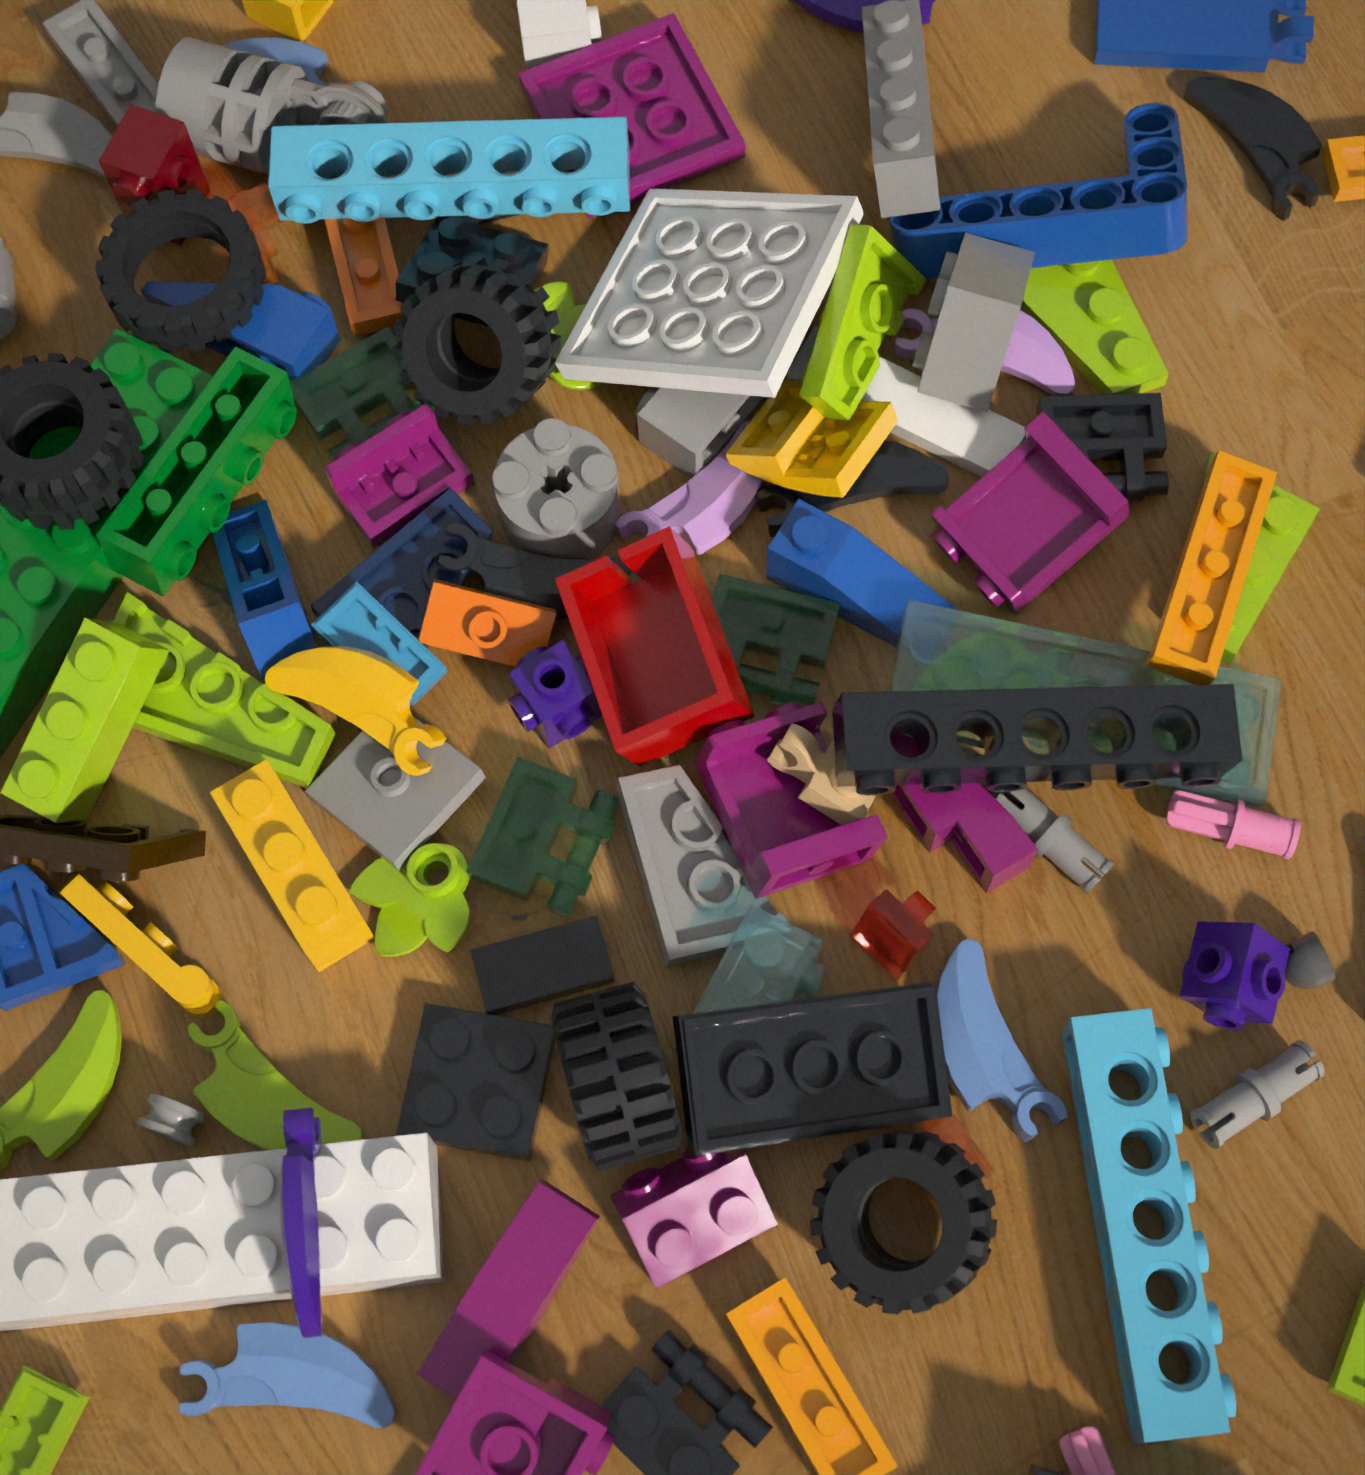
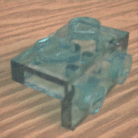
(765, 965)

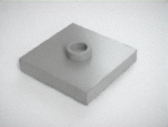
(386, 805)

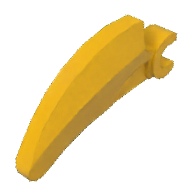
(362, 691)

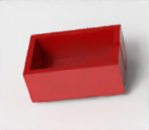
(653, 648)

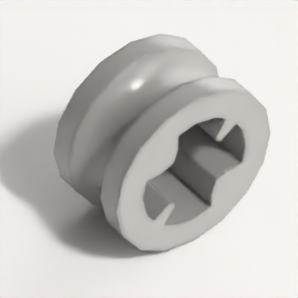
(170, 1120)

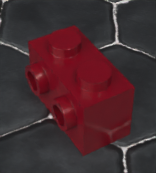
(149, 157)

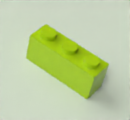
(84, 721)

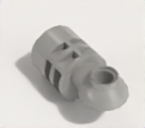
(237, 97)

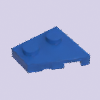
(44, 941)

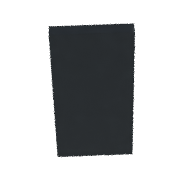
(811, 1067)

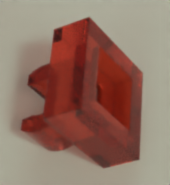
(895, 930)

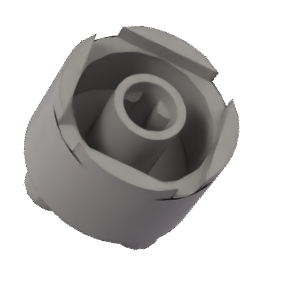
(558, 491)

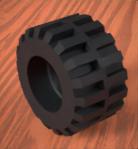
(440, 365)
(88, 472)
(616, 1076)
(857, 1254)

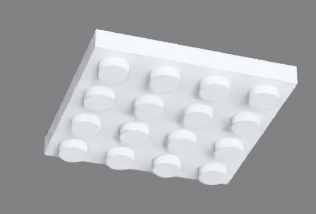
(710, 291)

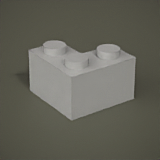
(977, 313)

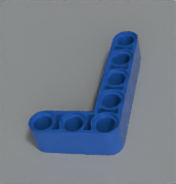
(1070, 220)

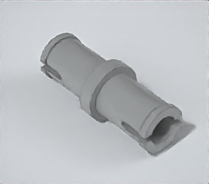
(1056, 838)
(1257, 1094)

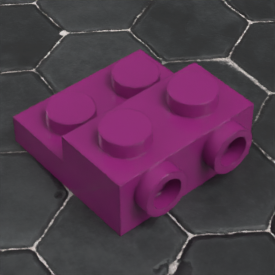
(518, 1427)

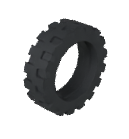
(157, 223)

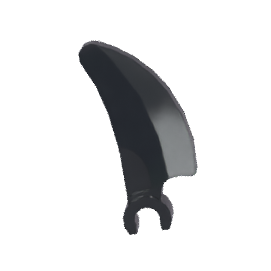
(1266, 132)
(890, 472)
(513, 571)

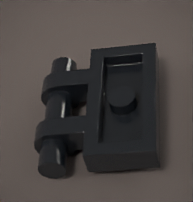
(1116, 429)
(661, 1435)

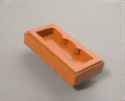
(484, 623)

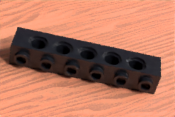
(1197, 717)

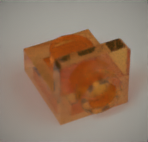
(261, 216)

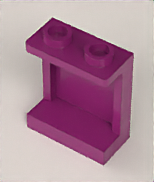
(1030, 517)
(768, 826)

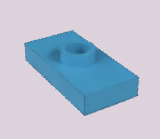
(365, 624)

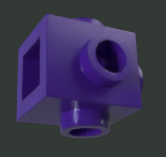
(553, 694)
(1234, 973)

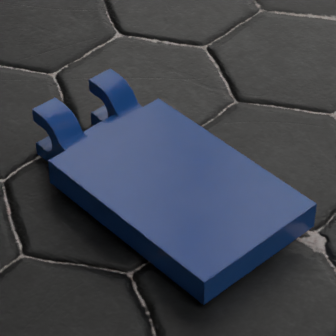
(1201, 33)

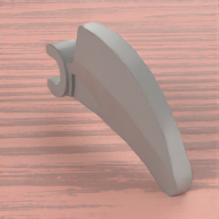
(52, 132)

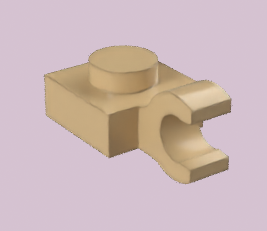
(802, 758)

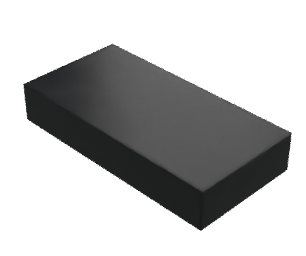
(542, 966)

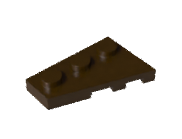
(115, 850)

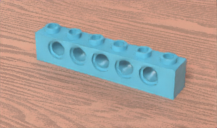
(427, 151)
(1153, 1404)

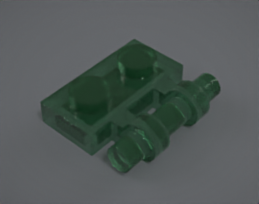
(350, 387)
(777, 625)
(524, 829)

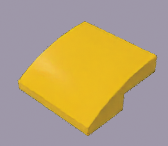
(804, 449)

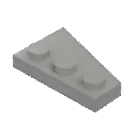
(685, 865)

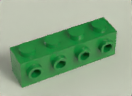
(199, 472)

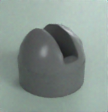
(1308, 963)

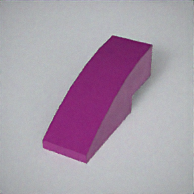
(971, 819)
(511, 1287)

